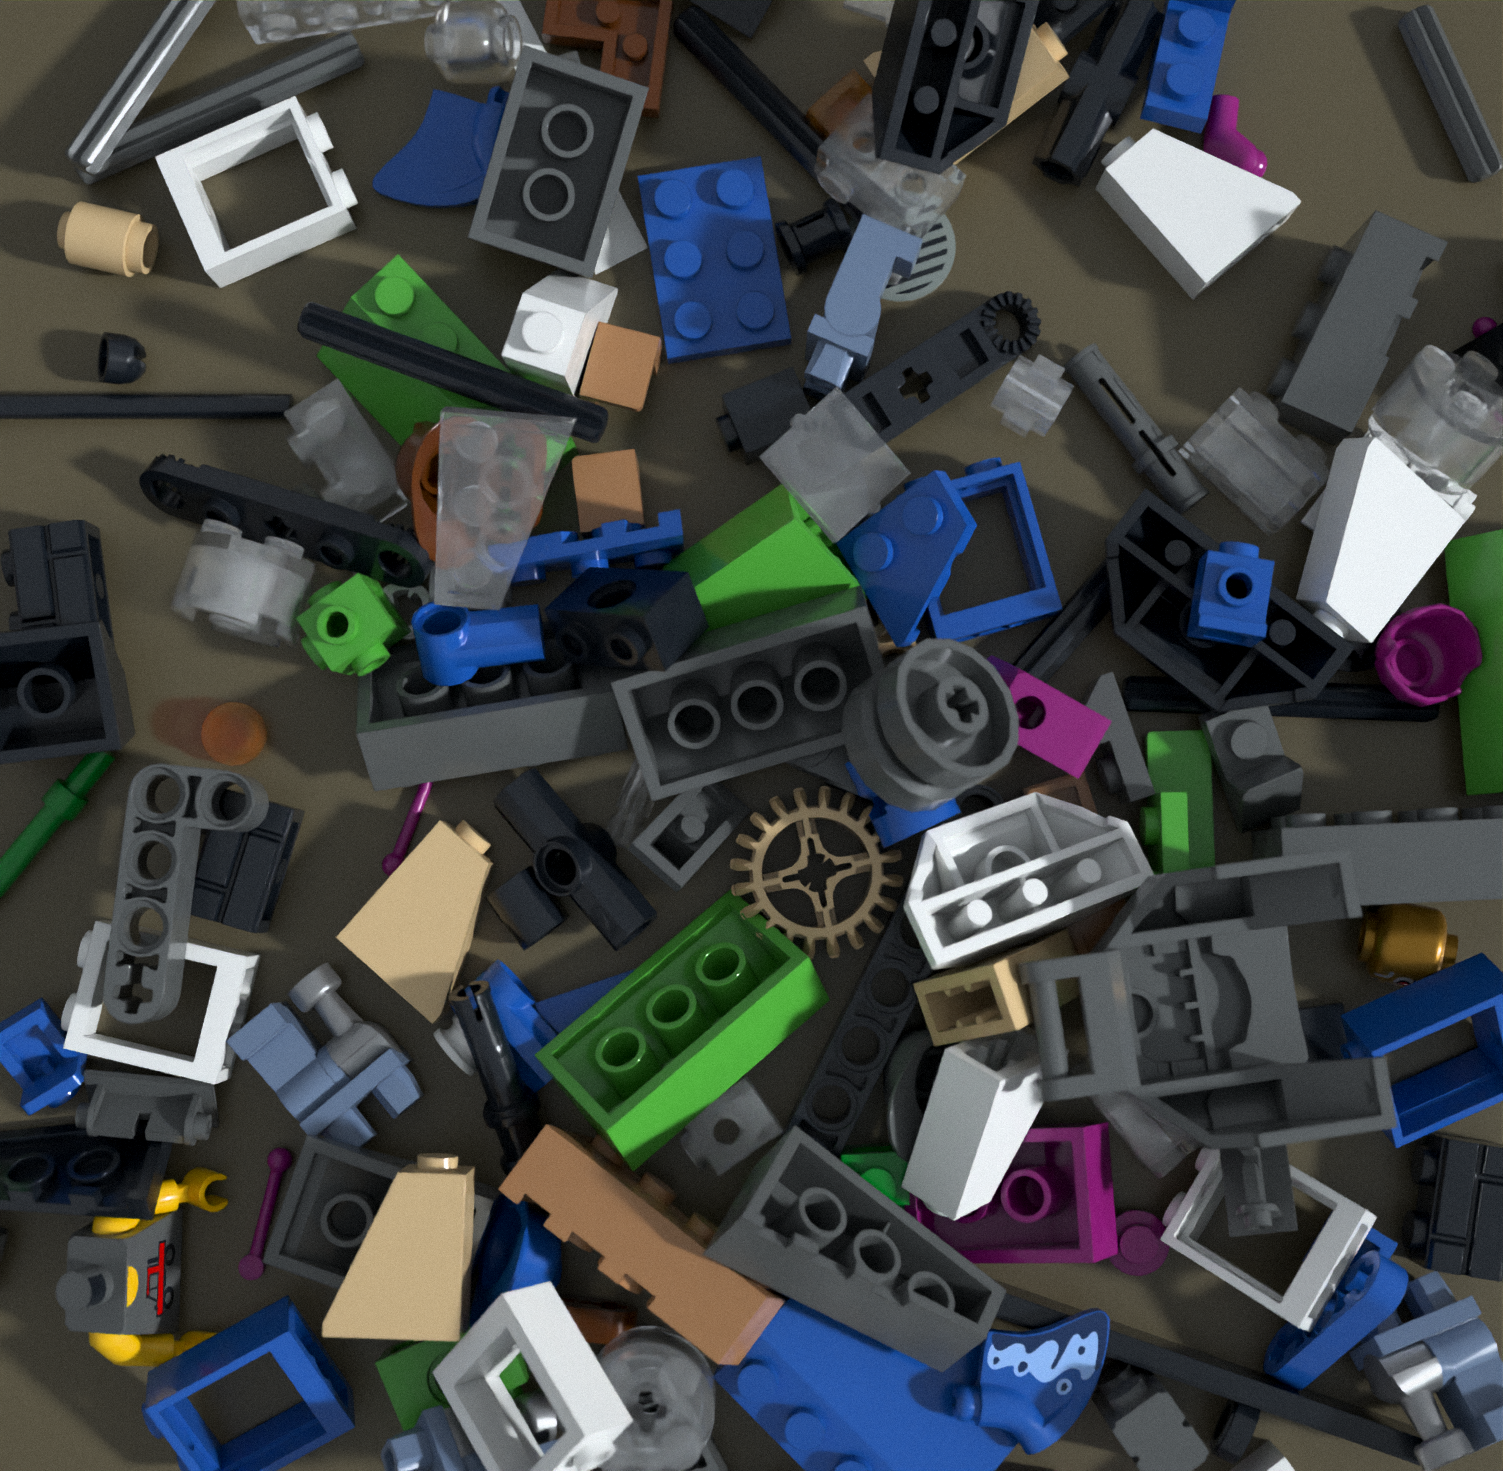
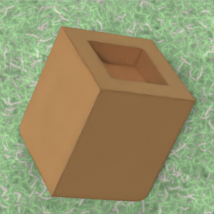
(620, 367)
(607, 489)

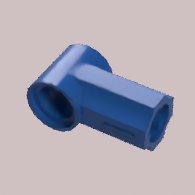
(459, 642)
(522, 1023)

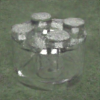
(1443, 418)
(246, 585)
(680, 1384)

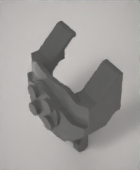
(1201, 1012)

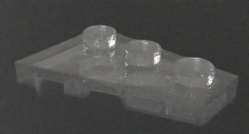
(489, 497)

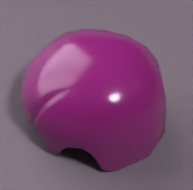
(1427, 654)

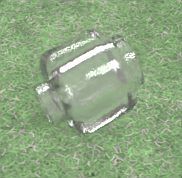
(474, 42)

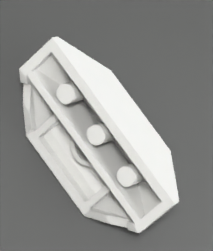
(1017, 876)

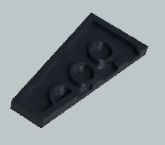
(81, 1174)

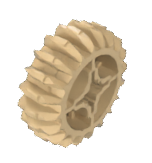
(870, 860)

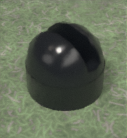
(120, 359)

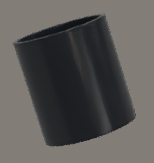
(527, 908)

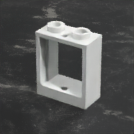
(237, 143)
(223, 1017)
(1320, 1271)
(565, 1368)

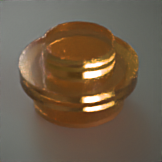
(233, 734)

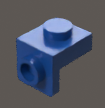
(36, 1058)

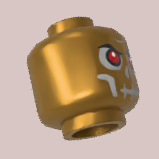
(1405, 943)

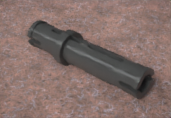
(1092, 369)

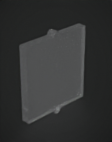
(835, 464)

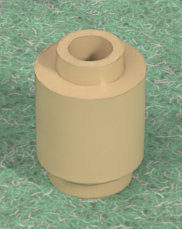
(108, 239)

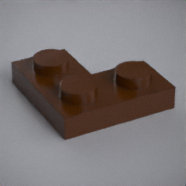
(628, 32)

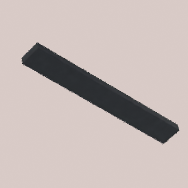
(1225, 1378)

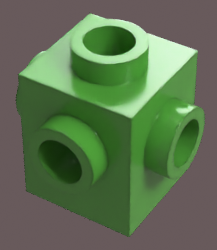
(351, 626)

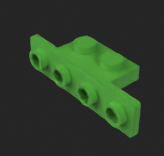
(1180, 813)

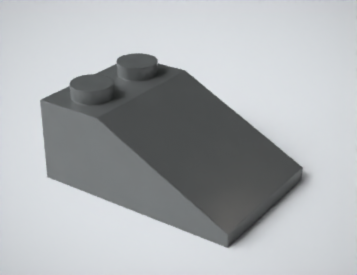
(335, 1203)

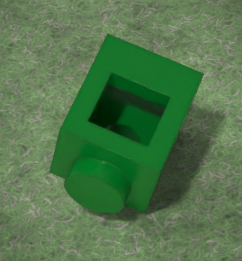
(880, 1168)

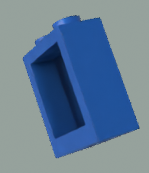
(1042, 600)
(1412, 1012)
(280, 1440)

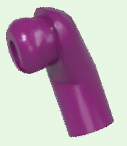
(1226, 142)

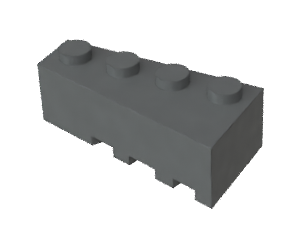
(854, 1255)

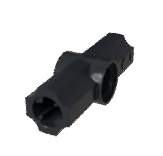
(1097, 90)
(575, 859)

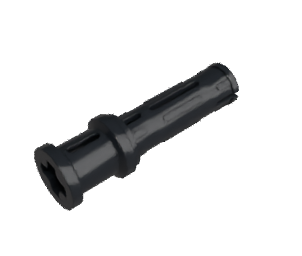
(510, 1104)

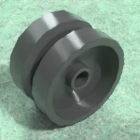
(930, 725)

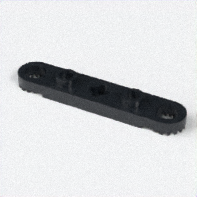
(945, 365)
(324, 529)

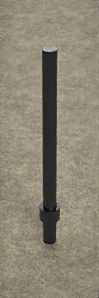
(145, 406)

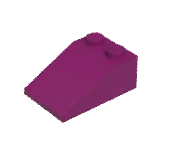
(1047, 1206)

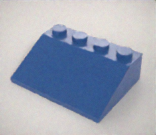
(857, 1403)

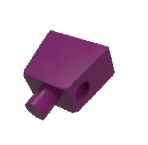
(1052, 722)

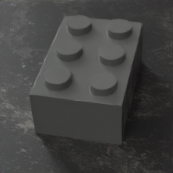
(557, 162)

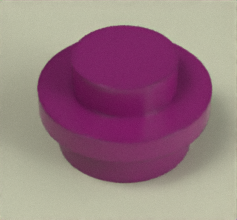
(1139, 1243)

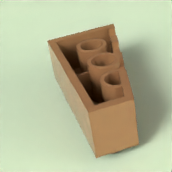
(643, 1241)

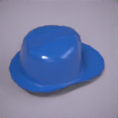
(515, 1255)

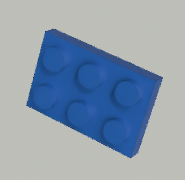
(714, 260)

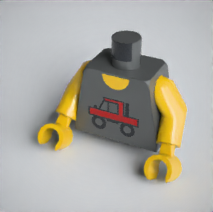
(128, 1278)

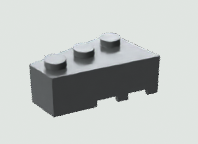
(1351, 326)

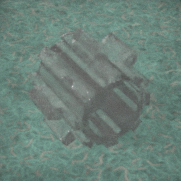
(1032, 395)

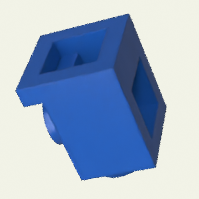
(1216, 613)

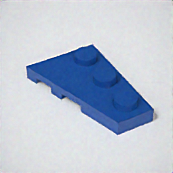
(609, 544)

